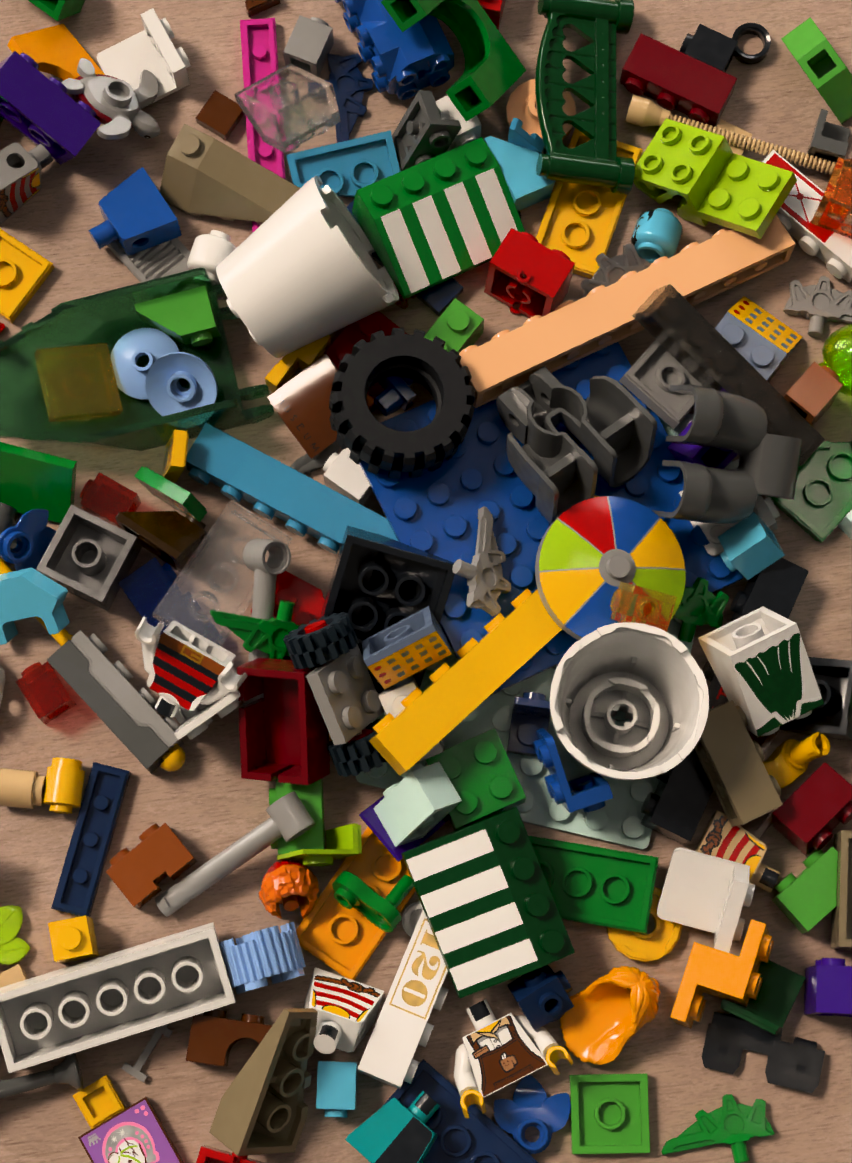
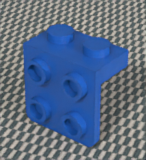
(580, 793)

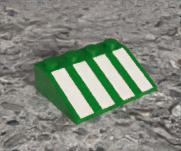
(438, 217)

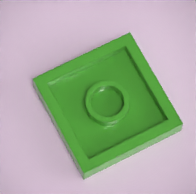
(609, 1113)

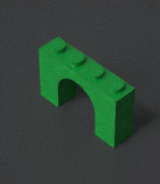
(489, 60)

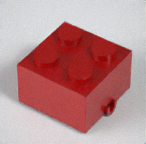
(528, 275)

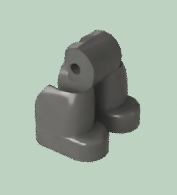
(550, 463)
(765, 465)

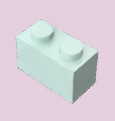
(416, 803)

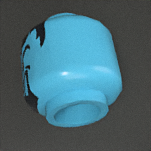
(656, 234)

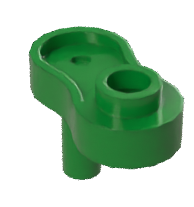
(382, 912)

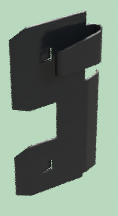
(788, 1064)

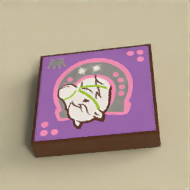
(131, 1137)

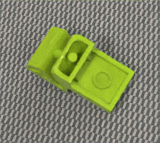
(711, 179)

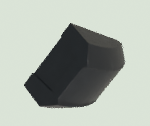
(835, 715)

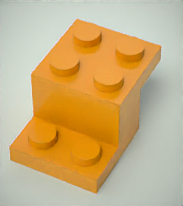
(722, 975)

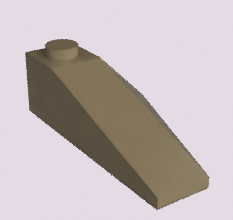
(265, 1101)

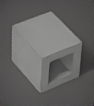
(309, 44)

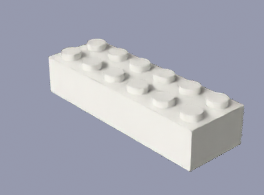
(113, 997)

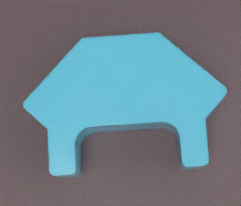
(28, 595)

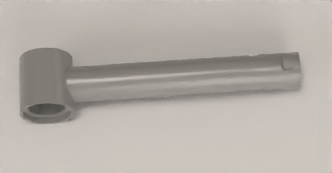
(264, 581)
(286, 820)

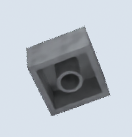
(89, 557)

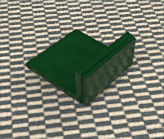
(774, 999)

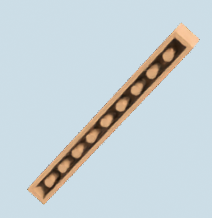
(607, 312)

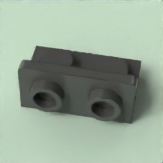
(423, 132)

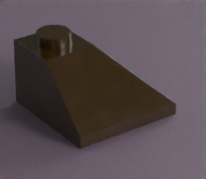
(165, 534)

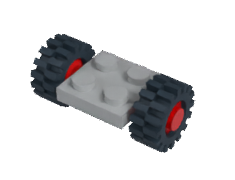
(340, 689)

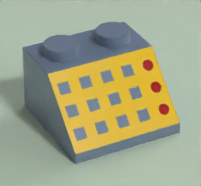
(758, 336)
(406, 649)

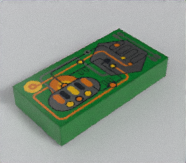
(171, 493)

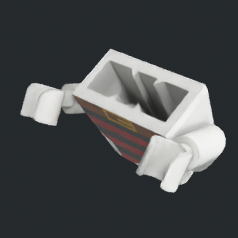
(185, 667)

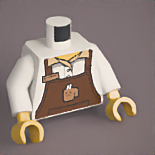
(500, 1054)

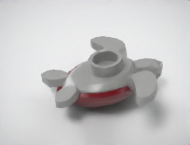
(116, 102)

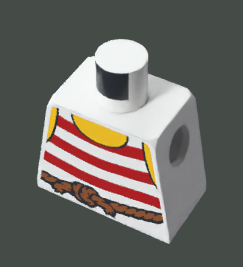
(343, 1008)

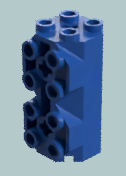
(400, 59)

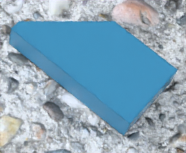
(522, 138)

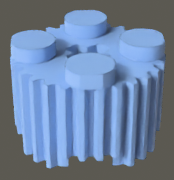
(263, 956)

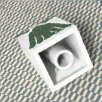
(763, 669)

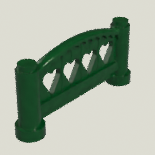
(597, 159)

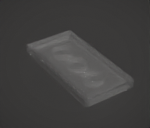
(217, 574)

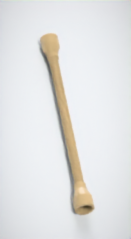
(646, 113)

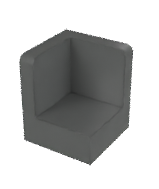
(828, 139)

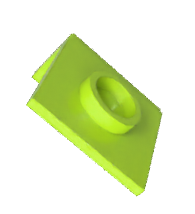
(340, 843)

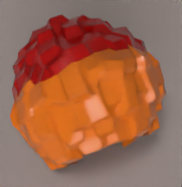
(289, 885)

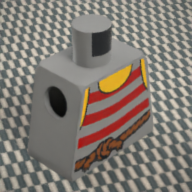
(20, 176)

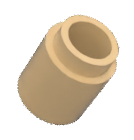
(21, 788)

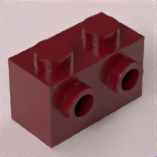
(815, 810)

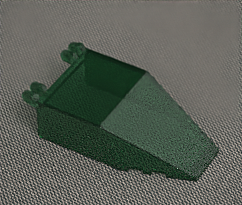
(105, 320)

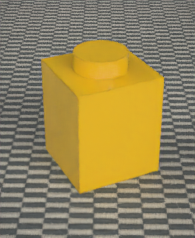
(73, 939)

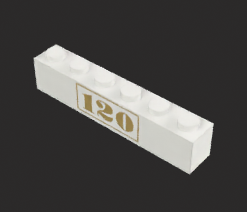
(407, 1010)

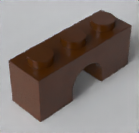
(214, 1035)

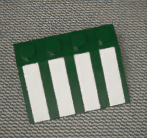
(488, 902)

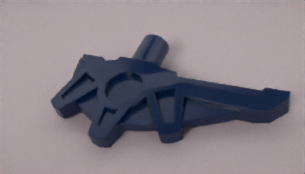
(348, 90)

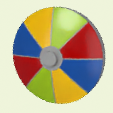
(596, 549)

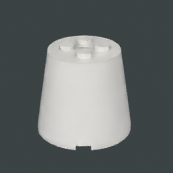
(304, 273)
(633, 672)

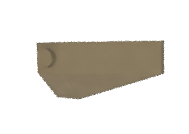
(215, 180)

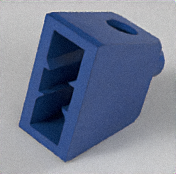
(135, 216)

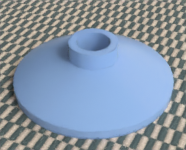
(127, 350)
(164, 388)

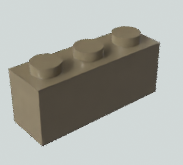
(736, 766)

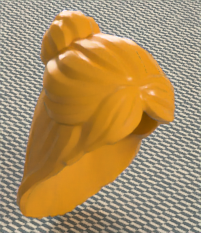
(609, 1014)

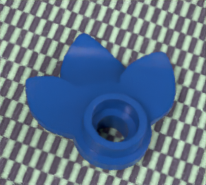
(32, 540)
(534, 1109)

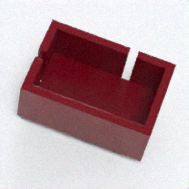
(282, 726)

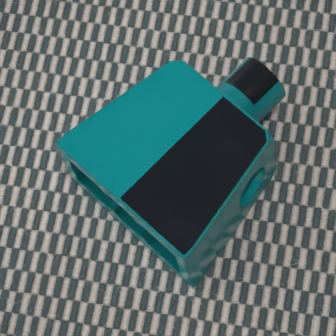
(397, 1132)

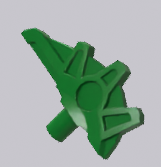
(700, 608)
(261, 633)
(728, 1125)

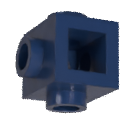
(542, 995)

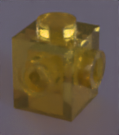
(642, 606)

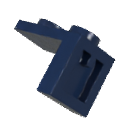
(528, 715)

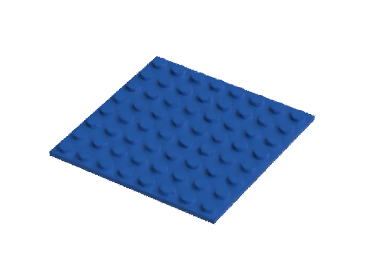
(442, 508)

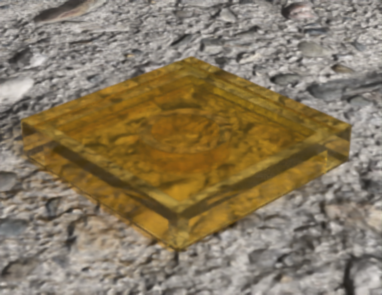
(78, 382)

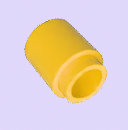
(64, 785)

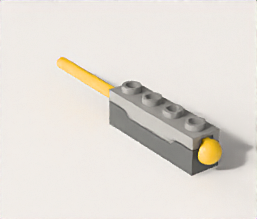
(114, 699)

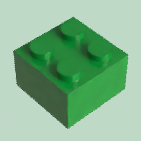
(481, 778)

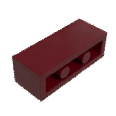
(677, 81)

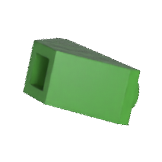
(822, 67)

